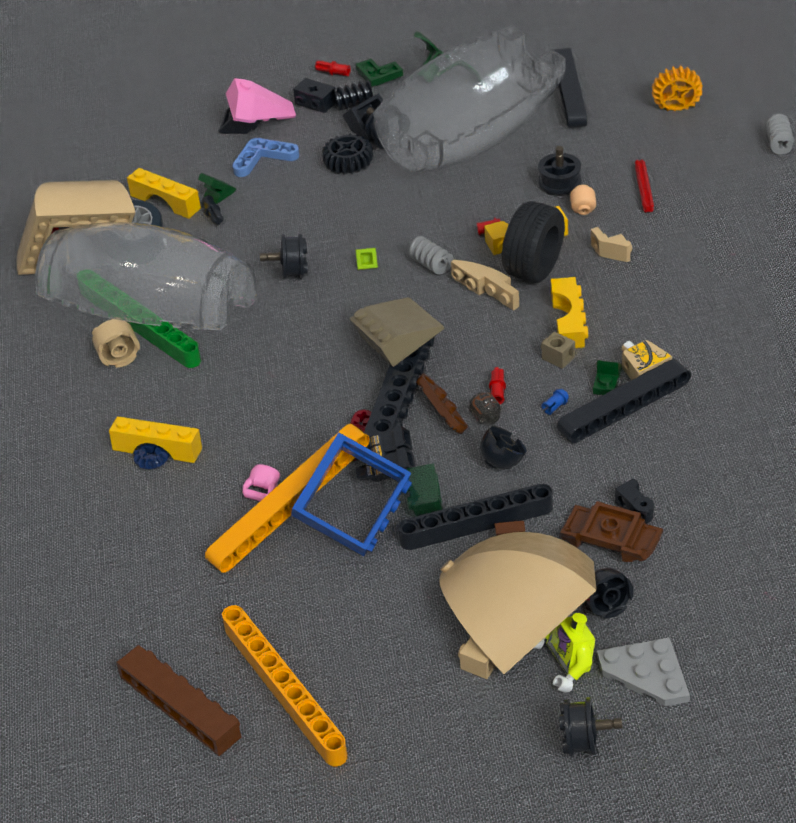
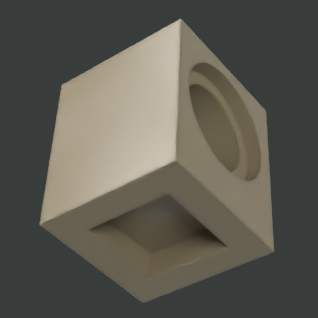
(558, 350)

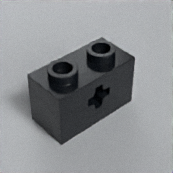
(314, 95)

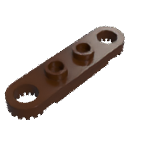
(443, 405)

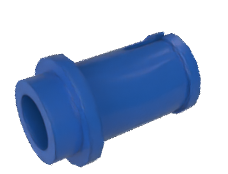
(559, 398)

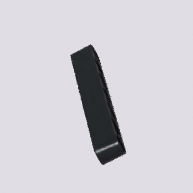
(571, 92)
(623, 401)
(475, 516)

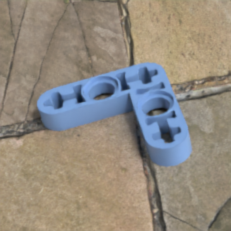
(260, 148)

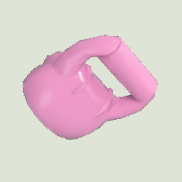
(263, 477)

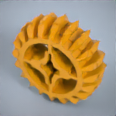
(677, 89)

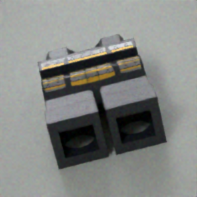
(394, 447)

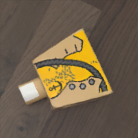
(642, 358)

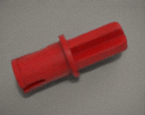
(333, 68)
(497, 384)

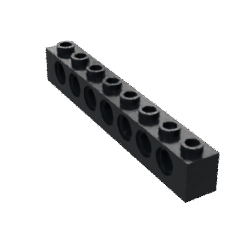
(397, 392)

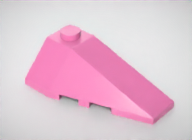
(253, 102)

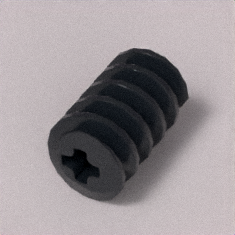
(352, 94)

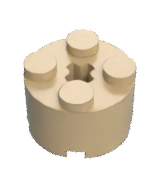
(115, 343)

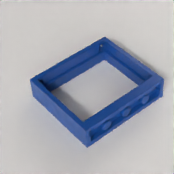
(374, 460)

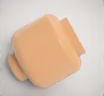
(583, 199)

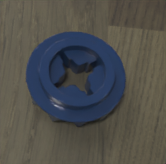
(150, 461)

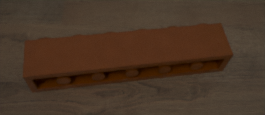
(179, 700)

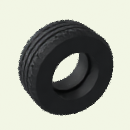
(533, 241)

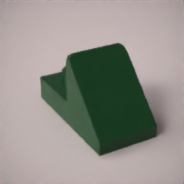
(216, 188)
(606, 377)

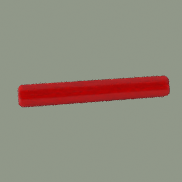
(644, 186)

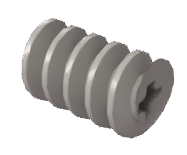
(779, 134)
(430, 255)

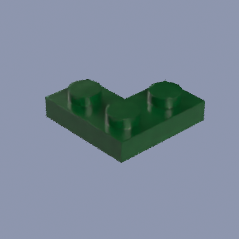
(377, 75)

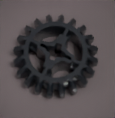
(347, 153)

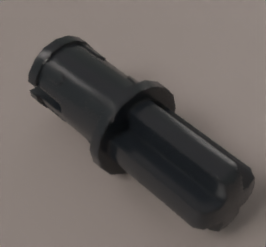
(212, 209)

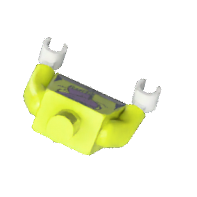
(572, 647)

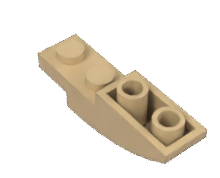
(485, 279)

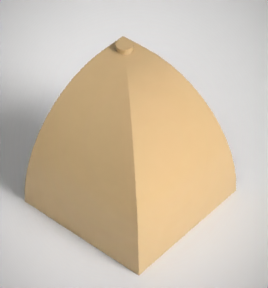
(69, 206)
(516, 591)

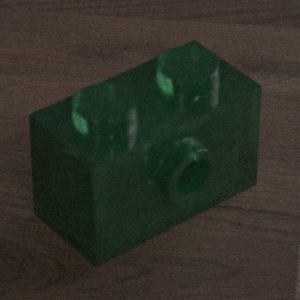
(424, 490)

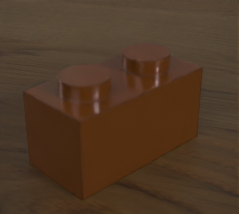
(509, 527)

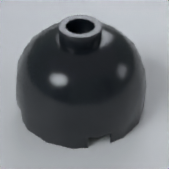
(500, 449)
(611, 593)

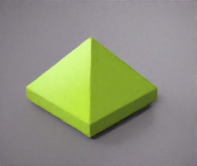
(366, 258)

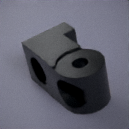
(630, 498)

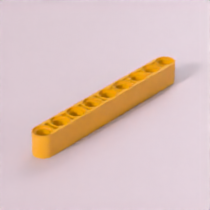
(276, 506)
(285, 686)

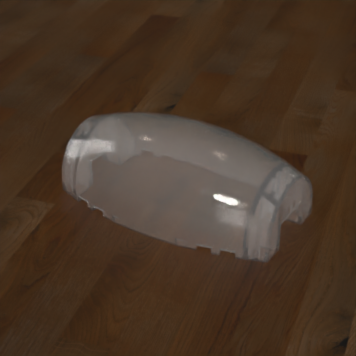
(466, 101)
(144, 275)

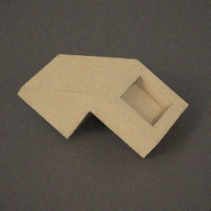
(613, 247)

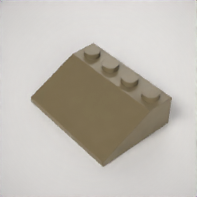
(395, 328)

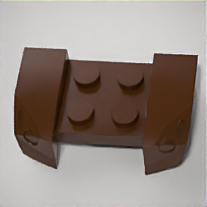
(612, 529)

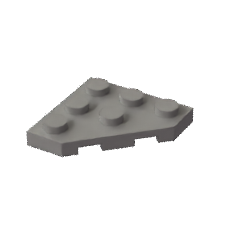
(647, 669)

